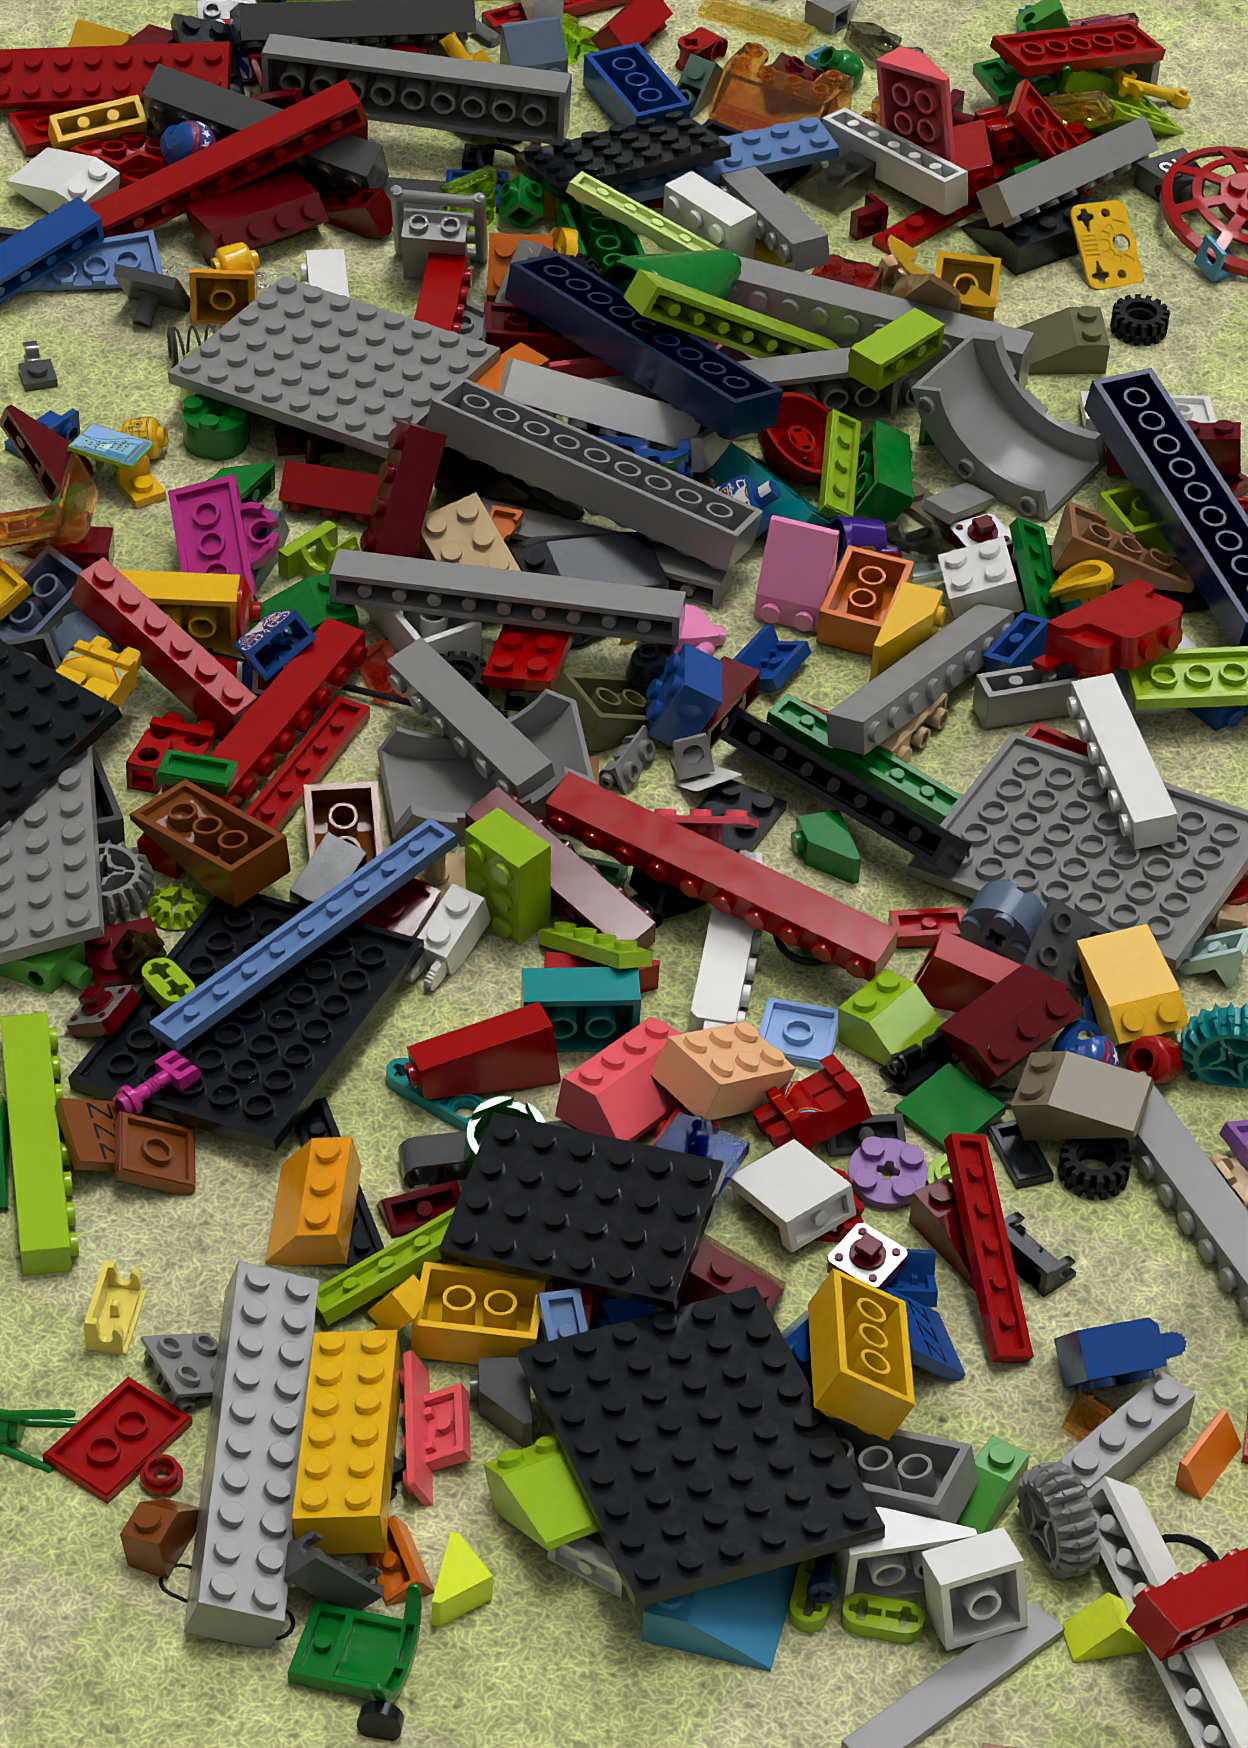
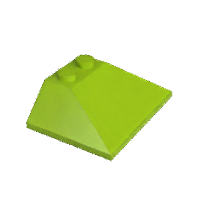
(1126, 107)

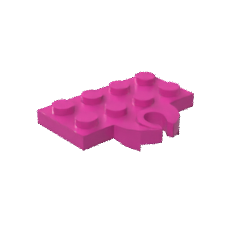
(219, 532)

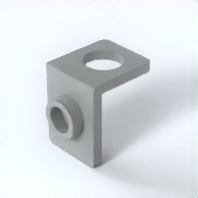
(692, 762)

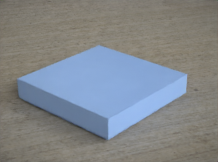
(800, 1031)

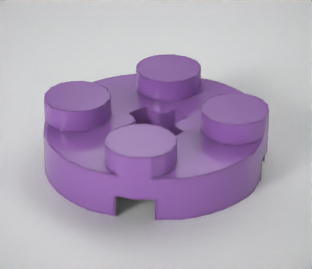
(887, 1154)

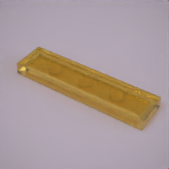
(757, 21)

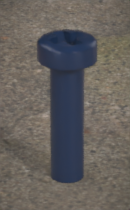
(822, 1587)

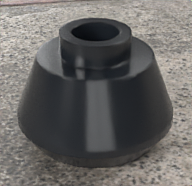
(646, 664)

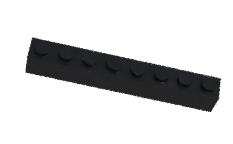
(846, 791)

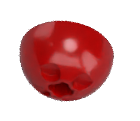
(798, 440)

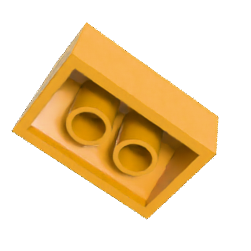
(315, 1204)

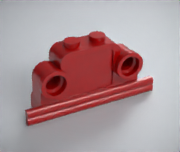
(1112, 631)

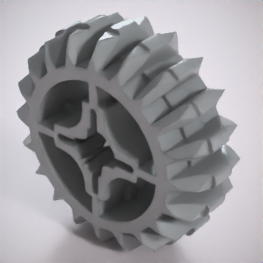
(125, 881)
(1059, 1519)

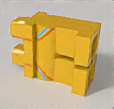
(102, 670)

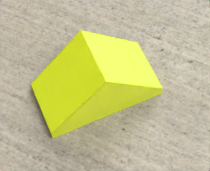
(461, 1584)
(1101, 1631)

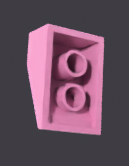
(795, 573)

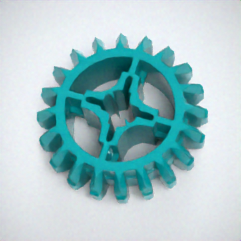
(1217, 1046)

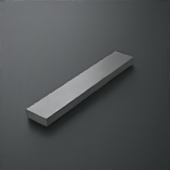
(957, 1685)

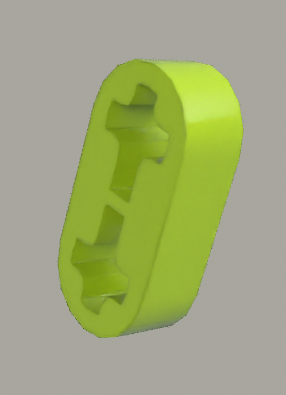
(161, 990)
(800, 1597)
(882, 1618)

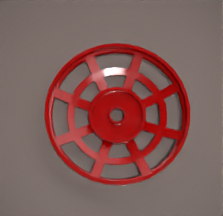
(1231, 201)

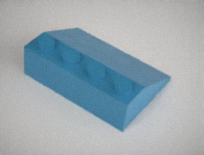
(727, 1621)

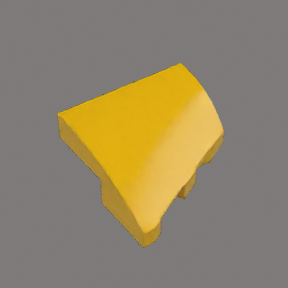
(398, 1306)

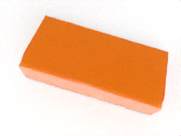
(1208, 1456)
(399, 1564)

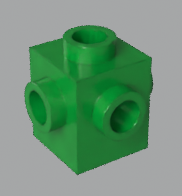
(521, 202)

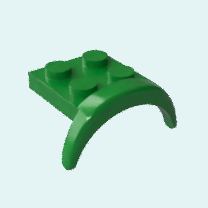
(1002, 79)
(358, 1650)

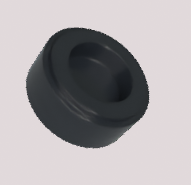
(380, 1720)

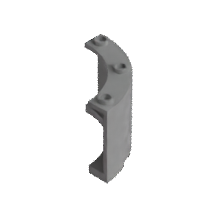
(1001, 433)
(432, 780)

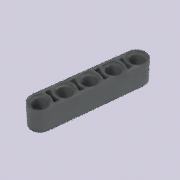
(438, 1157)

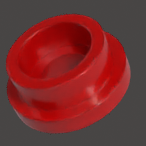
(159, 1465)

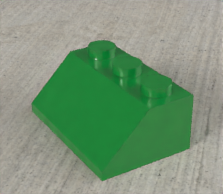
(883, 474)

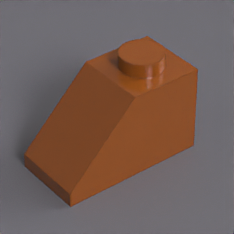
(158, 1535)

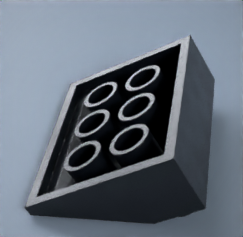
(1034, 240)

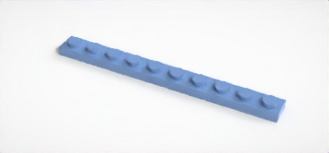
(302, 935)

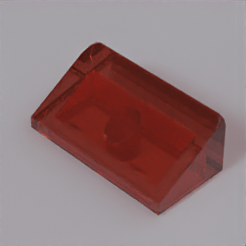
(376, 669)

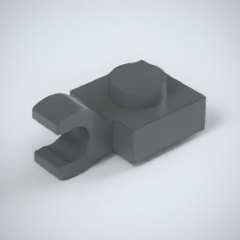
(36, 373)

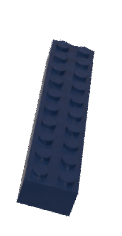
(648, 352)
(1178, 489)

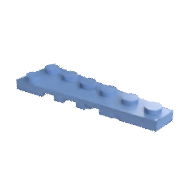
(97, 265)

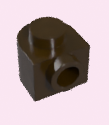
(136, 949)

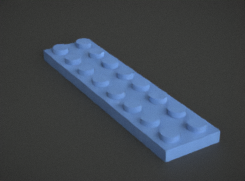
(767, 149)

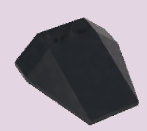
(596, 556)

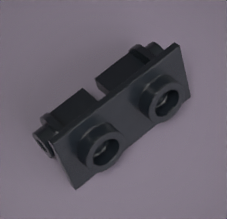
(916, 1066)

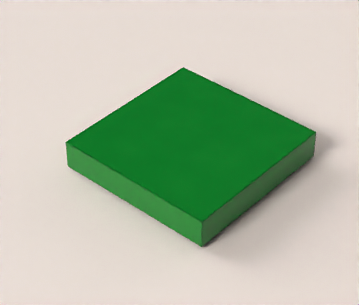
(949, 1105)

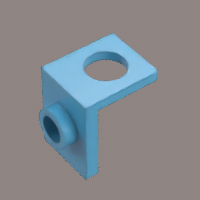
(1212, 271)

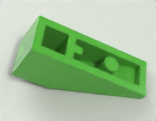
(998, 1471)

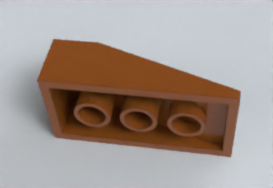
(345, 811)
(215, 842)

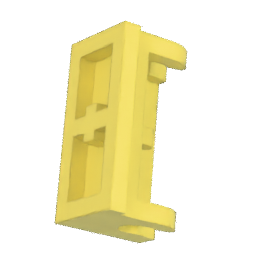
(113, 1310)

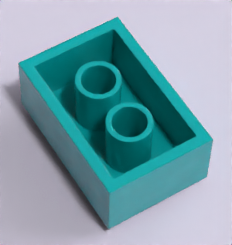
(585, 1004)

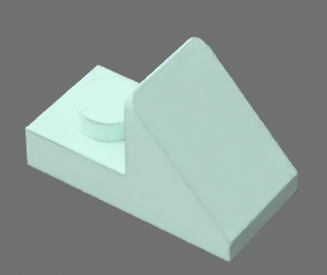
(1218, 952)

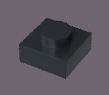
(469, 157)

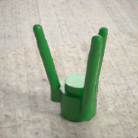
(13, 1427)

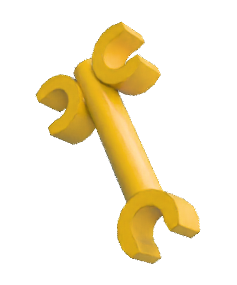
(1129, 84)

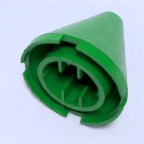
(704, 270)

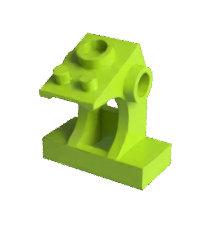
(296, 559)

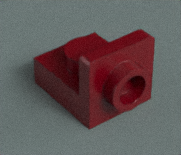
(869, 219)

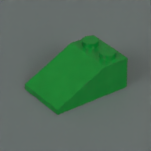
(312, 602)

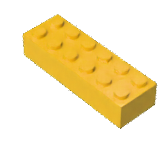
(349, 1441)

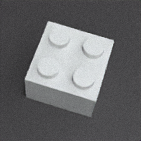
(981, 576)
(975, 1588)

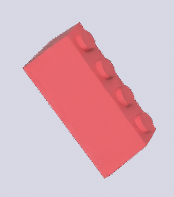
(615, 1088)

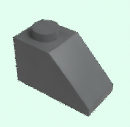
(504, 1397)

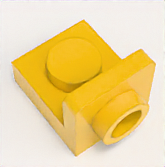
(139, 484)

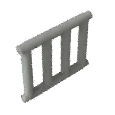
(478, 219)

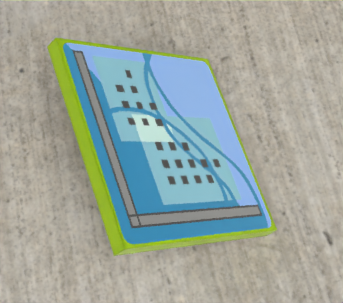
(110, 447)

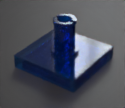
(702, 1139)

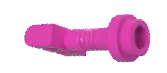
(170, 1070)

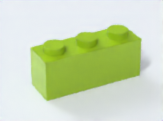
(895, 349)

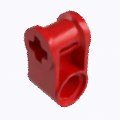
(702, 44)

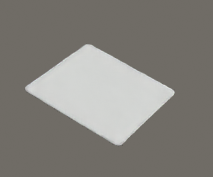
(707, 780)

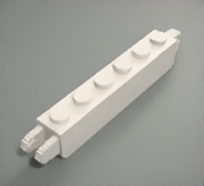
(725, 968)

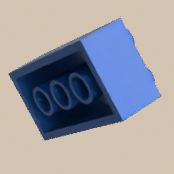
(630, 85)

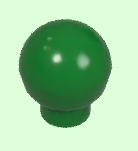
(841, 60)

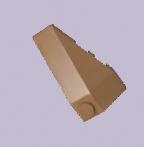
(928, 290)
(1086, 536)

